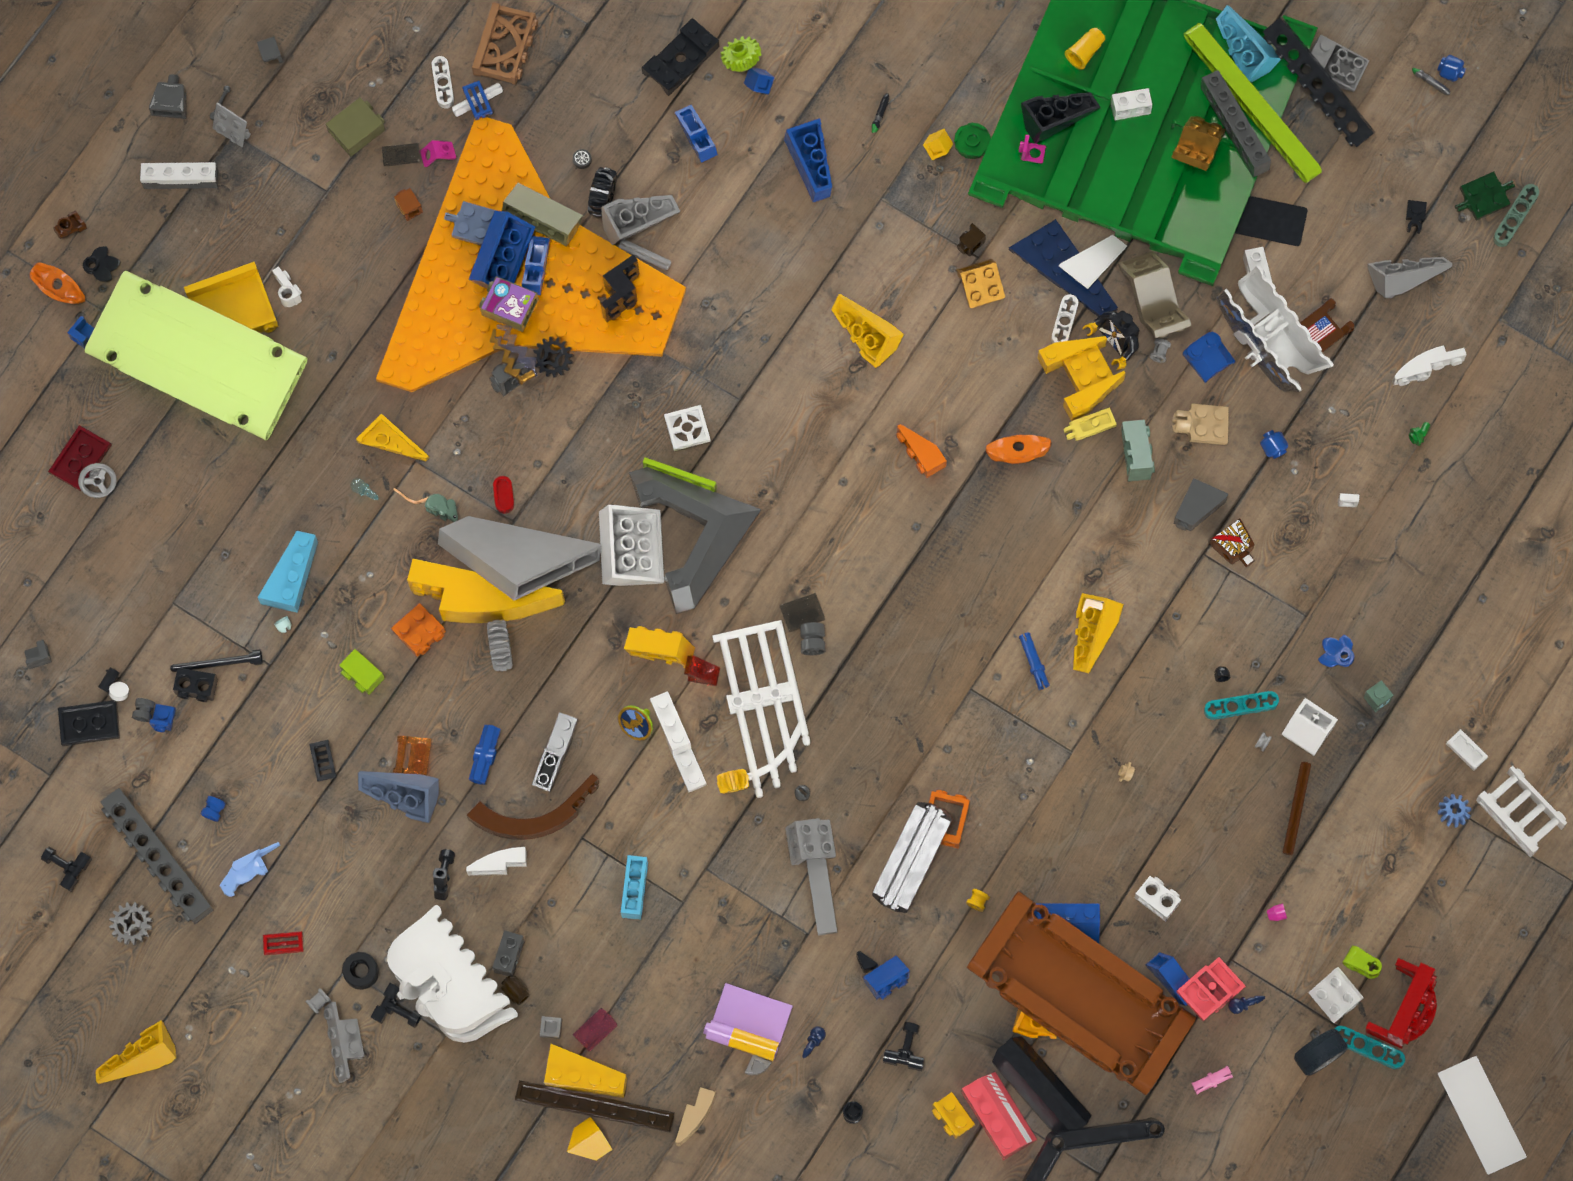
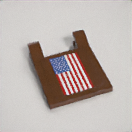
(1323, 328)

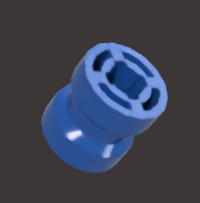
(212, 808)

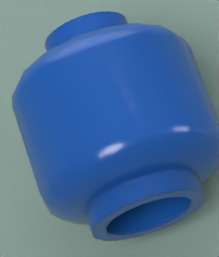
(1451, 68)
(1274, 444)

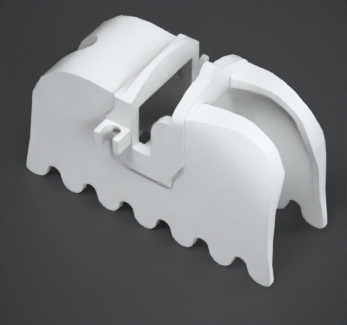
(445, 981)

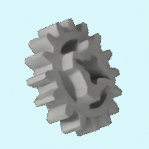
(130, 931)

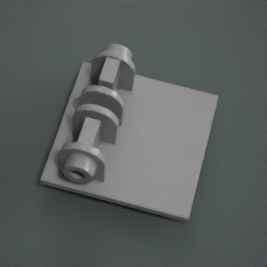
(230, 125)

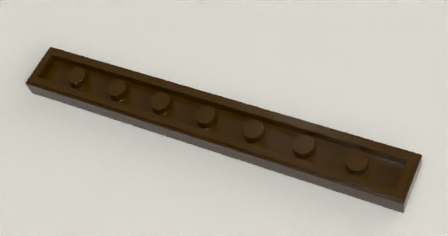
(594, 1106)

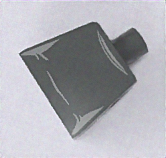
(169, 99)

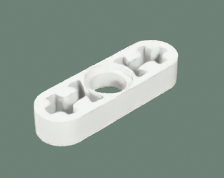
(440, 89)
(1063, 306)

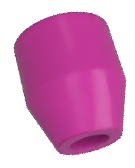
(1277, 913)

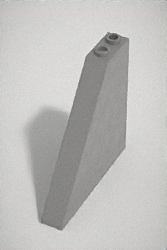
(514, 556)

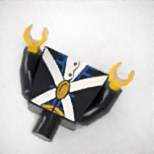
(1120, 333)

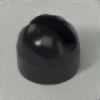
(1221, 674)

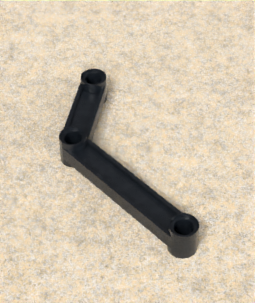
(1089, 1137)

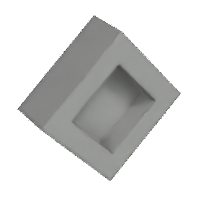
(550, 1027)

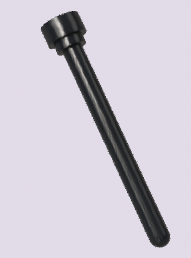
(254, 657)

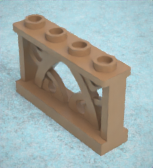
(496, 21)

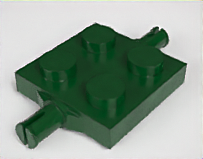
(1484, 196)

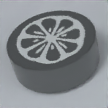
(582, 159)

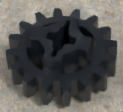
(549, 350)

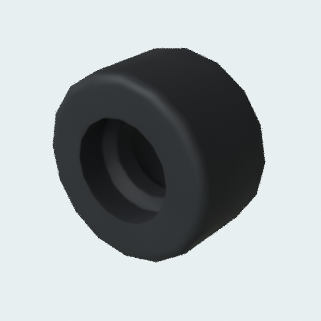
(360, 958)

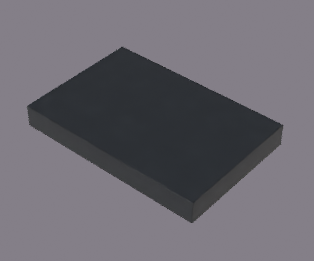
(88, 723)

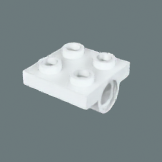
(1336, 995)

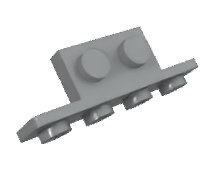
(344, 1040)

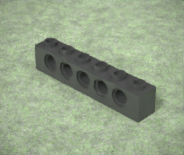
(1235, 123)

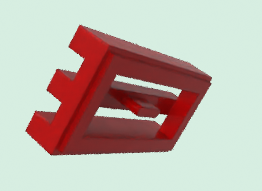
(284, 943)

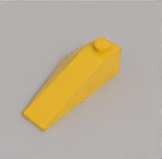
(870, 332)

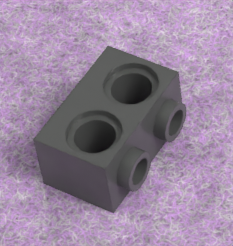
(508, 953)

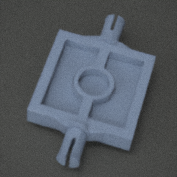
(470, 222)

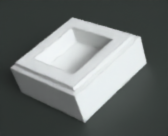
(1348, 500)

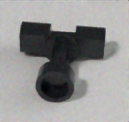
(71, 868)
(440, 874)
(390, 1005)
(904, 1055)

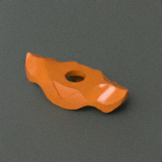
(44, 276)
(1003, 450)

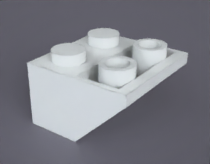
(1309, 727)

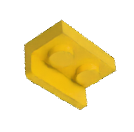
(952, 1115)

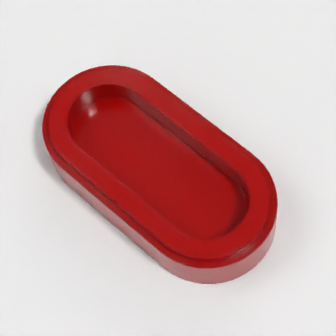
(503, 494)

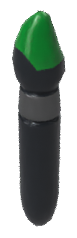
(880, 112)

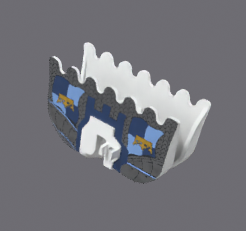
(1277, 339)

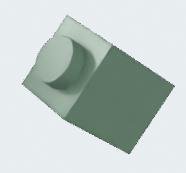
(1378, 696)

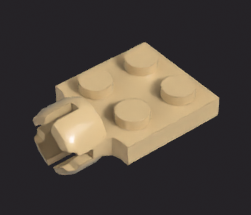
(1203, 423)

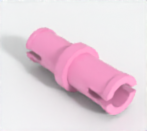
(1212, 1080)

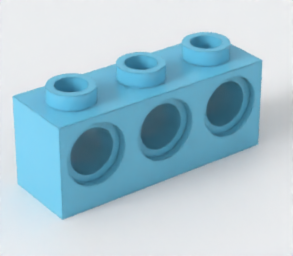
(634, 887)

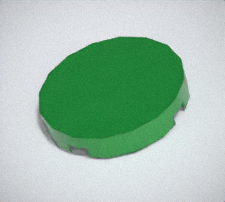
(972, 140)

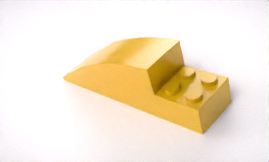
(473, 599)

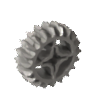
(499, 645)

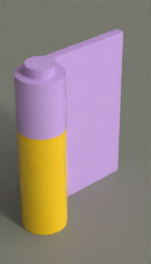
(748, 1022)

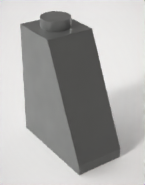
(1198, 505)

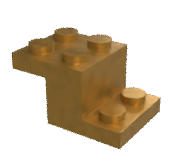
(1198, 143)

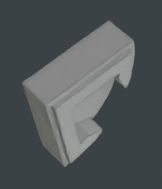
(757, 1065)

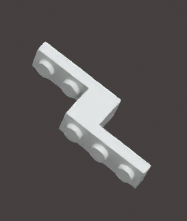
(678, 741)

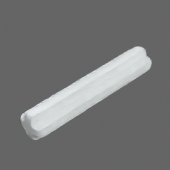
(490, 92)

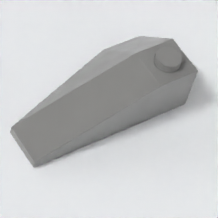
(630, 216)
(1400, 277)

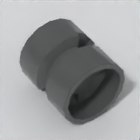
(812, 638)

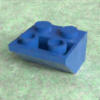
(887, 977)

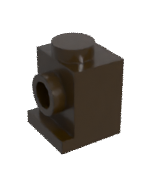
(971, 240)

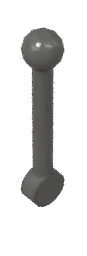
(226, 89)

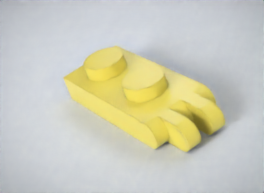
(1090, 425)

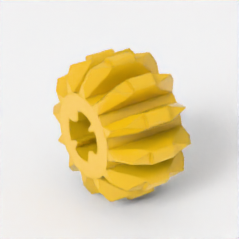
(733, 781)

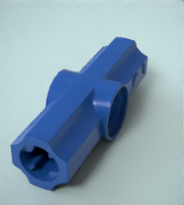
(484, 754)

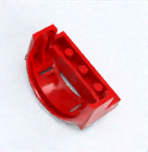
(1419, 992)

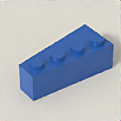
(810, 157)

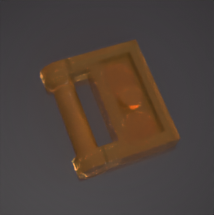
(418, 757)

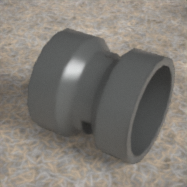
(143, 710)

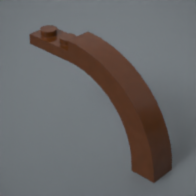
(532, 827)

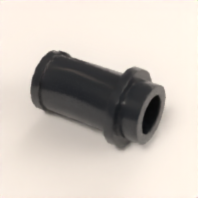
(108, 679)

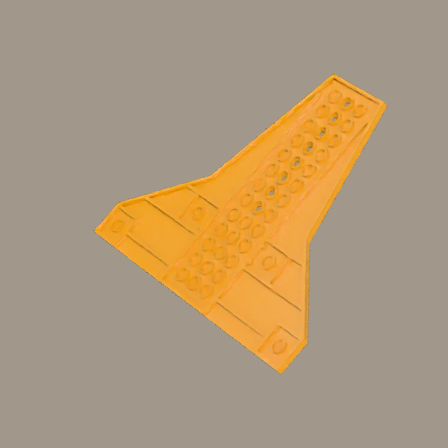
(442, 317)

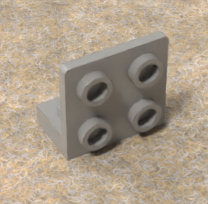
(810, 840)

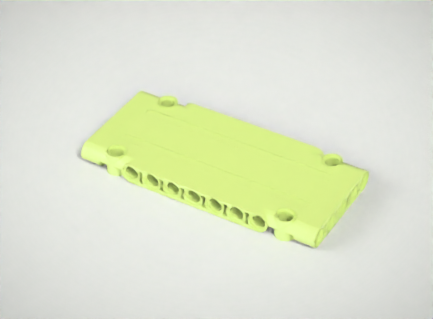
(196, 355)

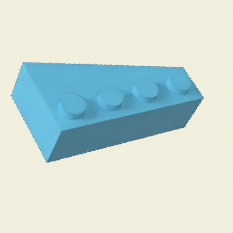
(290, 575)

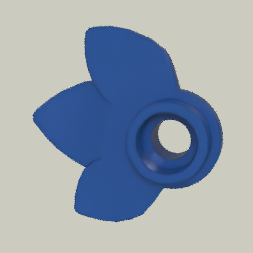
(1335, 649)

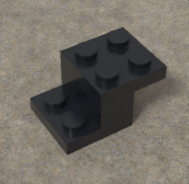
(620, 288)

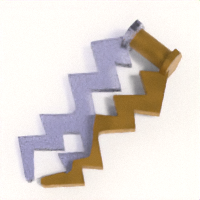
(530, 362)

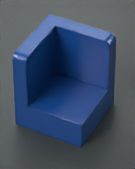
(759, 80)
(80, 332)

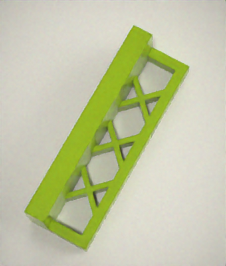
(680, 474)

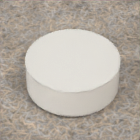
(118, 691)

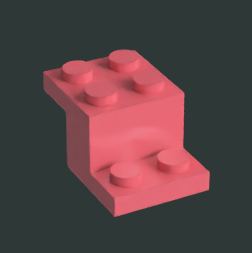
(1211, 989)

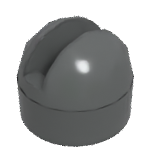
(799, 795)

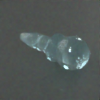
(359, 486)

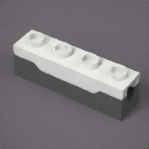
(179, 175)

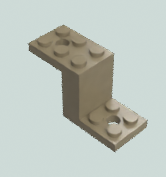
(1154, 294)

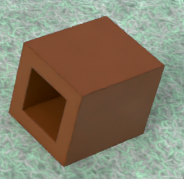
(408, 204)

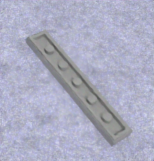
(821, 895)

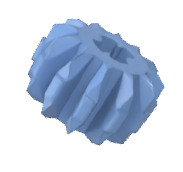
(1461, 812)

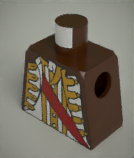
(1234, 544)

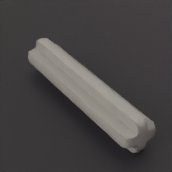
(645, 254)

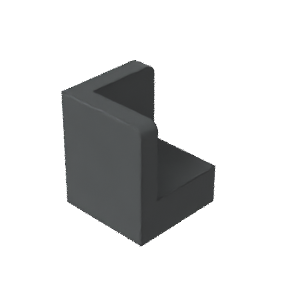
(269, 50)
(38, 655)

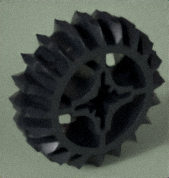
(601, 190)

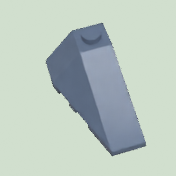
(407, 792)

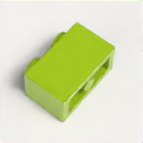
(361, 671)

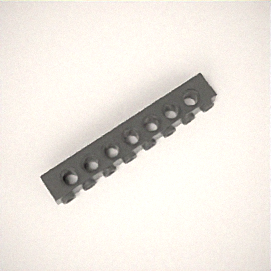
(118, 801)

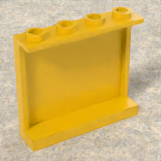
(237, 296)

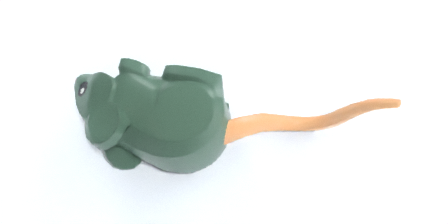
(437, 505)

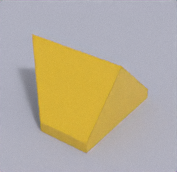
(588, 1141)

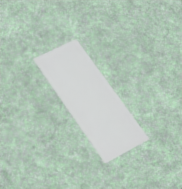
(1482, 1115)

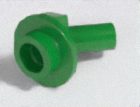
(1416, 434)

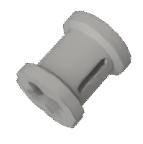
(1160, 350)
(318, 1001)

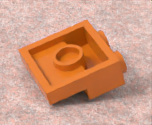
(419, 630)

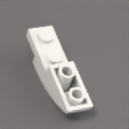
(1422, 365)

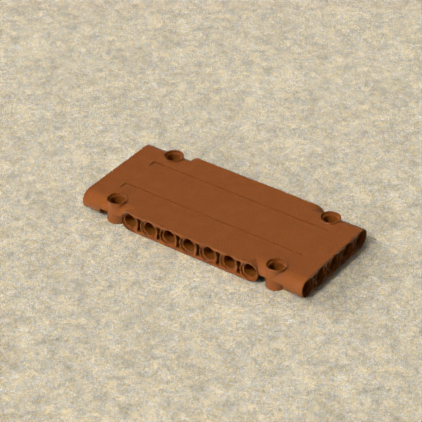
(1081, 993)

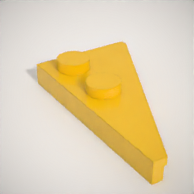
(386, 436)

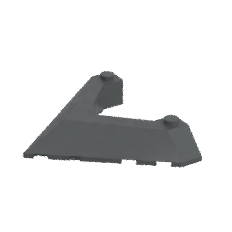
(724, 524)

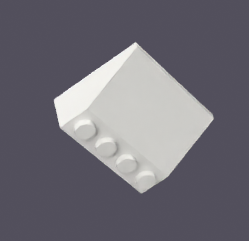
(631, 546)

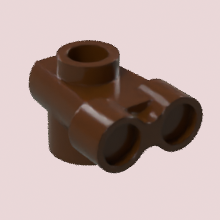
(69, 225)

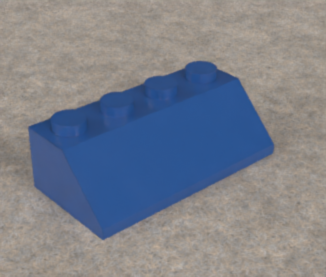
(502, 249)
(1082, 916)

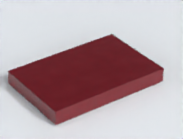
(79, 452)

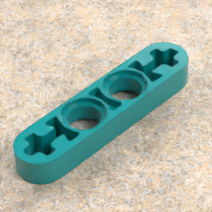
(1240, 701)
(1366, 1051)

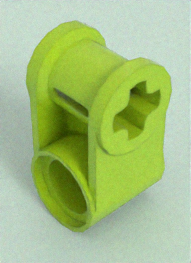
(1360, 961)

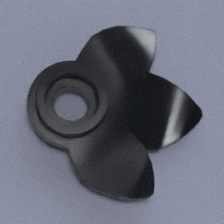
(103, 264)

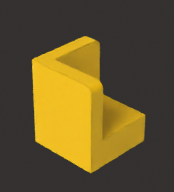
(938, 144)

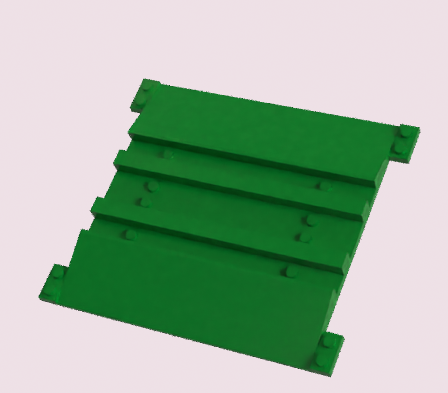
(1124, 168)

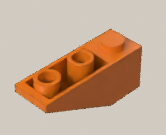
(925, 453)

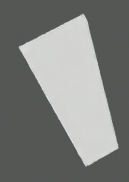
(1093, 261)

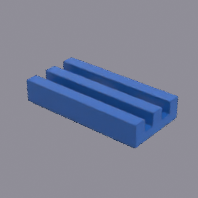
(482, 113)

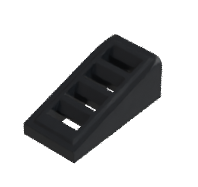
(313, 746)

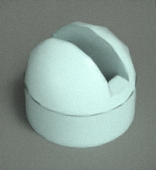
(282, 624)

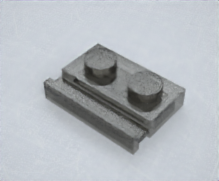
(802, 611)

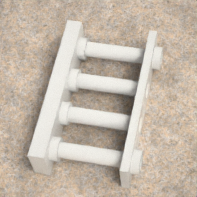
(1515, 829)

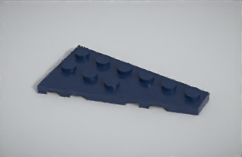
(1046, 251)

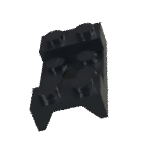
(693, 43)

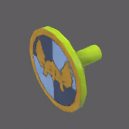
(635, 722)

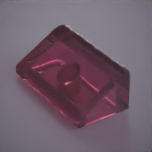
(595, 1029)

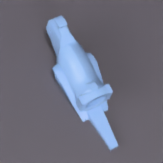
(245, 870)

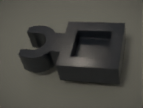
(1416, 213)

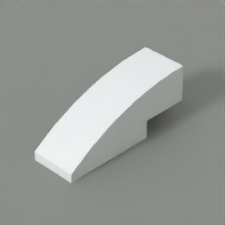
(498, 862)

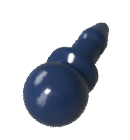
(1238, 1005)
(816, 1036)

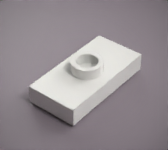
(1467, 750)

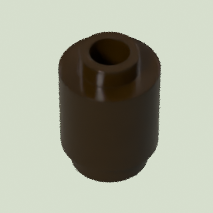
(515, 989)

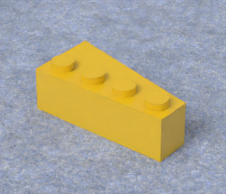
(580, 1074)

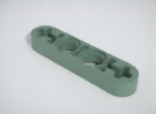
(1514, 214)

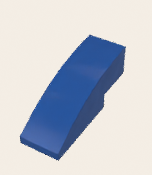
(696, 133)
(536, 264)

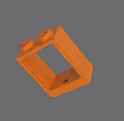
(952, 840)

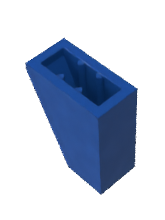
(1169, 974)

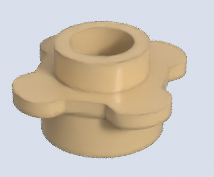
(1126, 772)

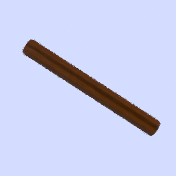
(1296, 809)

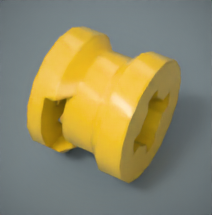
(977, 900)

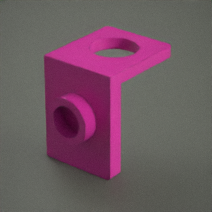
(1025, 148)
(438, 150)

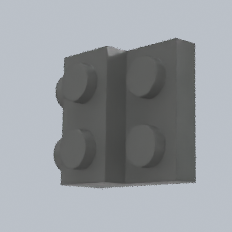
(504, 382)

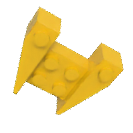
(1085, 370)

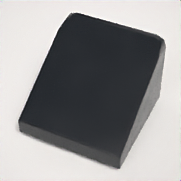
(865, 962)

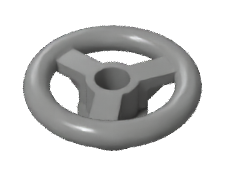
(98, 471)

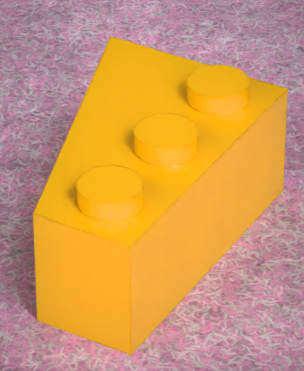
(658, 645)

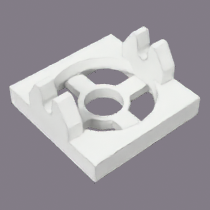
(678, 444)

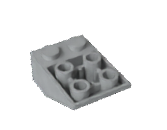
(1339, 62)

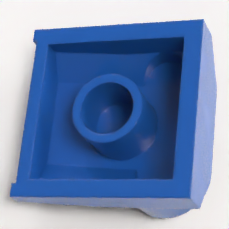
(1208, 356)

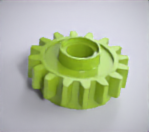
(741, 54)

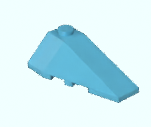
(1246, 46)

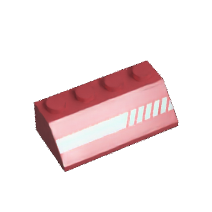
(998, 1115)

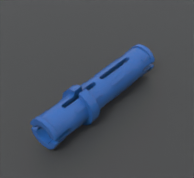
(1037, 668)

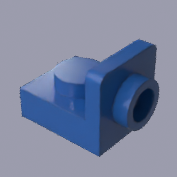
(162, 718)

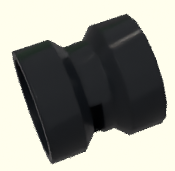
(852, 1108)

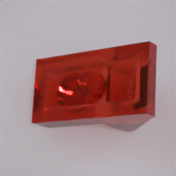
(701, 671)

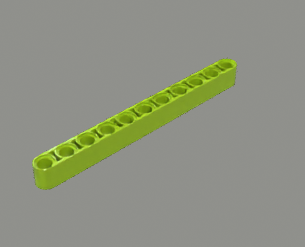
(1253, 103)

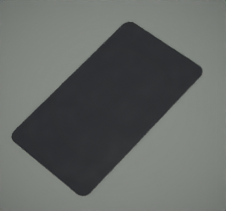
(1272, 221)

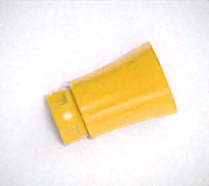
(1085, 48)

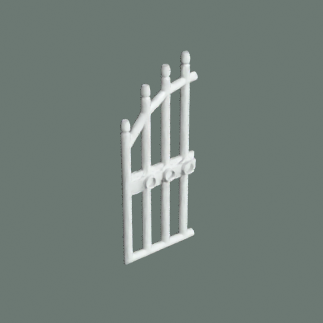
(763, 697)

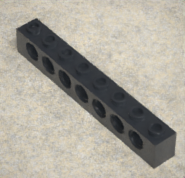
(1271, 36)

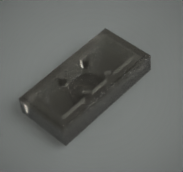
(401, 154)

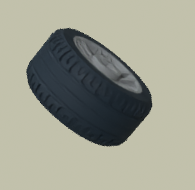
(1320, 1052)

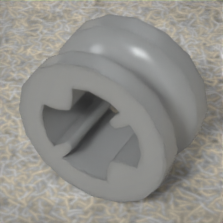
(1263, 742)

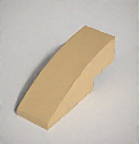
(695, 1115)

